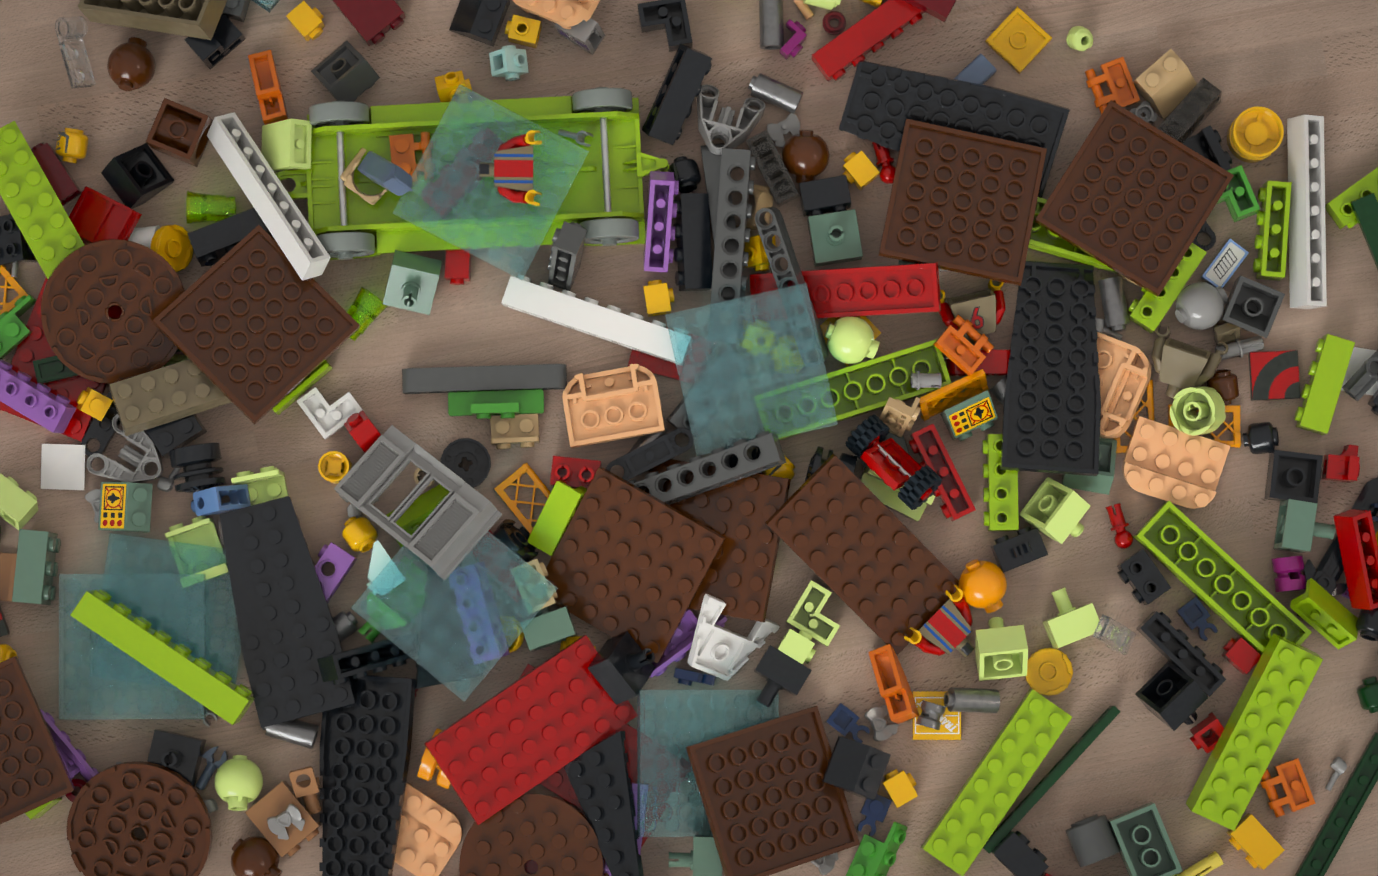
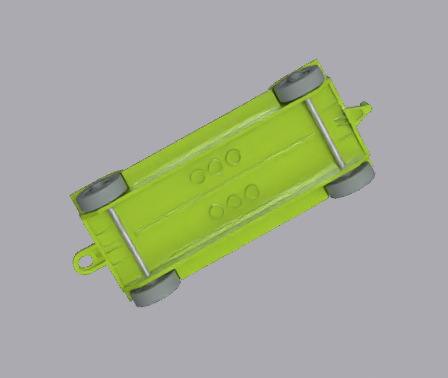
(602, 198)

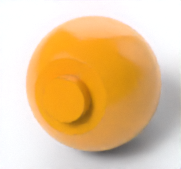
(983, 585)

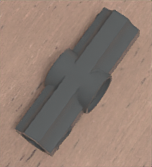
(1362, 379)

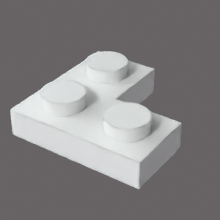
(326, 417)

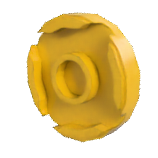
(173, 245)
(1049, 671)

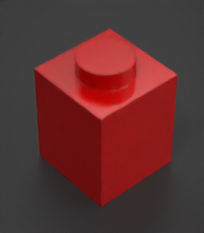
(457, 266)
(362, 430)
(1241, 654)

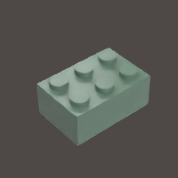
(36, 567)
(1144, 842)

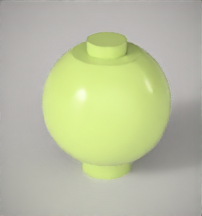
(851, 340)
(238, 782)

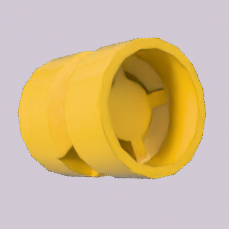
(334, 466)

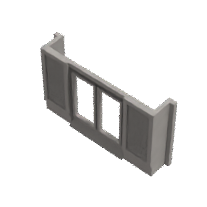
(452, 526)

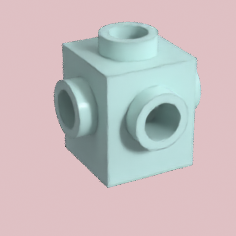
(509, 63)

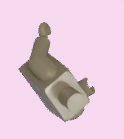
(1183, 364)

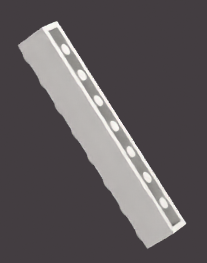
(268, 196)
(1307, 212)
(589, 317)

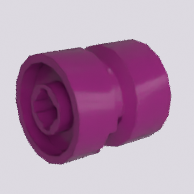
(1291, 565)

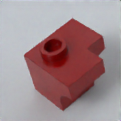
(1342, 467)

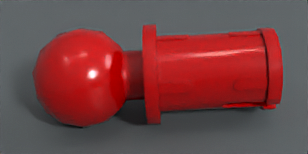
(884, 160)
(1122, 538)

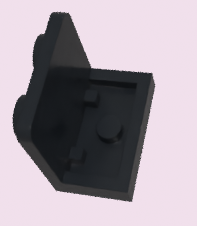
(1208, 145)
(12, 243)

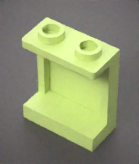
(287, 144)
(200, 532)

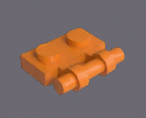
(1119, 84)
(403, 150)
(959, 349)
(1294, 786)

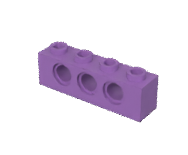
(343, 563)

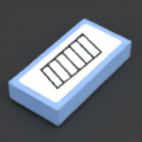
(1224, 264)

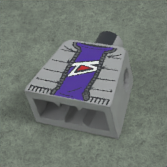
(585, 34)

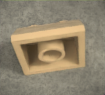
(1165, 83)

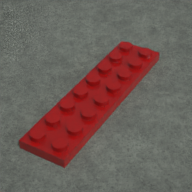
(866, 289)

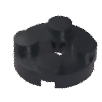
(516, 540)

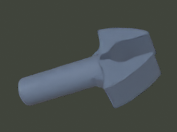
(211, 766)

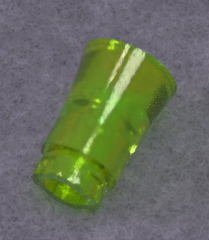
(208, 207)
(365, 310)

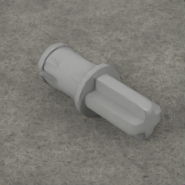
(1242, 347)

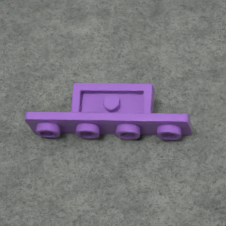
(681, 642)
(73, 758)

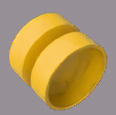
(1255, 134)

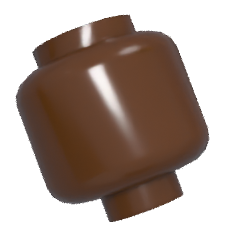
(1225, 384)

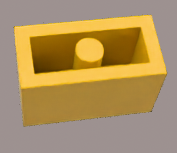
(1255, 842)

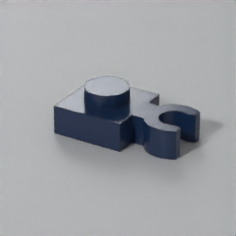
(1195, 615)
(686, 677)
(845, 721)
(874, 811)

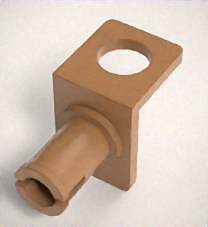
(307, 789)

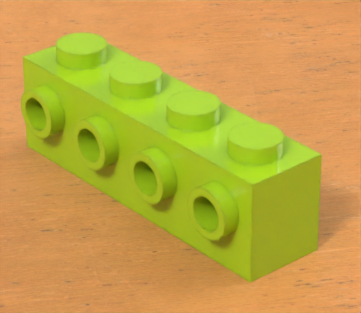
(1340, 207)
(1273, 230)
(1150, 309)
(1324, 384)
(1001, 489)

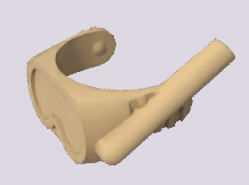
(348, 178)
(762, 200)

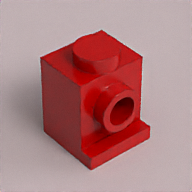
(1207, 742)

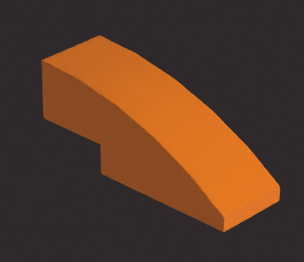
(268, 87)
(893, 684)

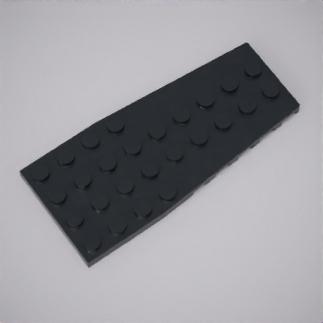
(889, 95)
(1053, 374)
(281, 613)
(365, 776)

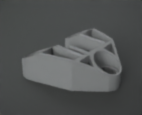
(722, 129)
(119, 472)

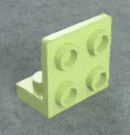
(263, 486)

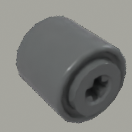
(1092, 840)

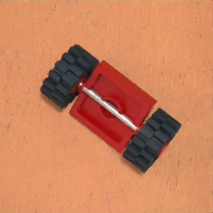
(892, 462)

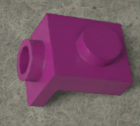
(794, 45)

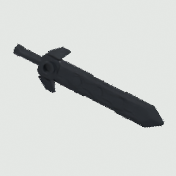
(1331, 565)

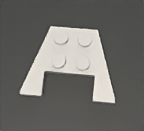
(722, 650)

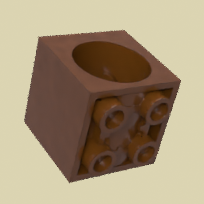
(180, 132)

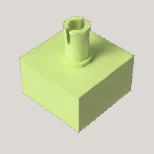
(1055, 511)
(1071, 622)
(1001, 651)

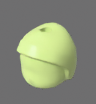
(1079, 38)

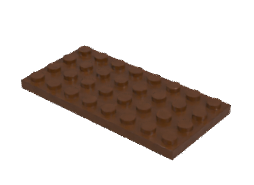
(863, 553)

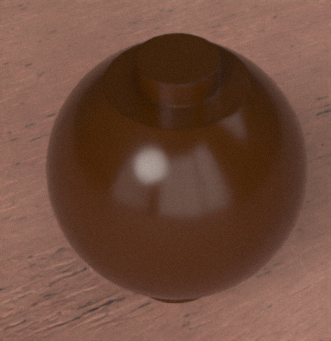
(131, 65)
(805, 155)
(255, 858)

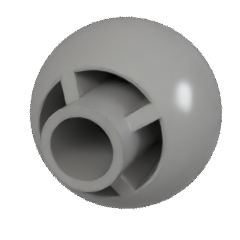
(1200, 305)

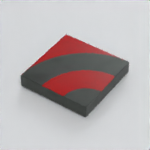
(1274, 375)

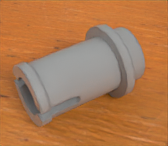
(925, 380)

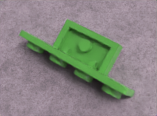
(12, 328)
(502, 403)
(876, 857)

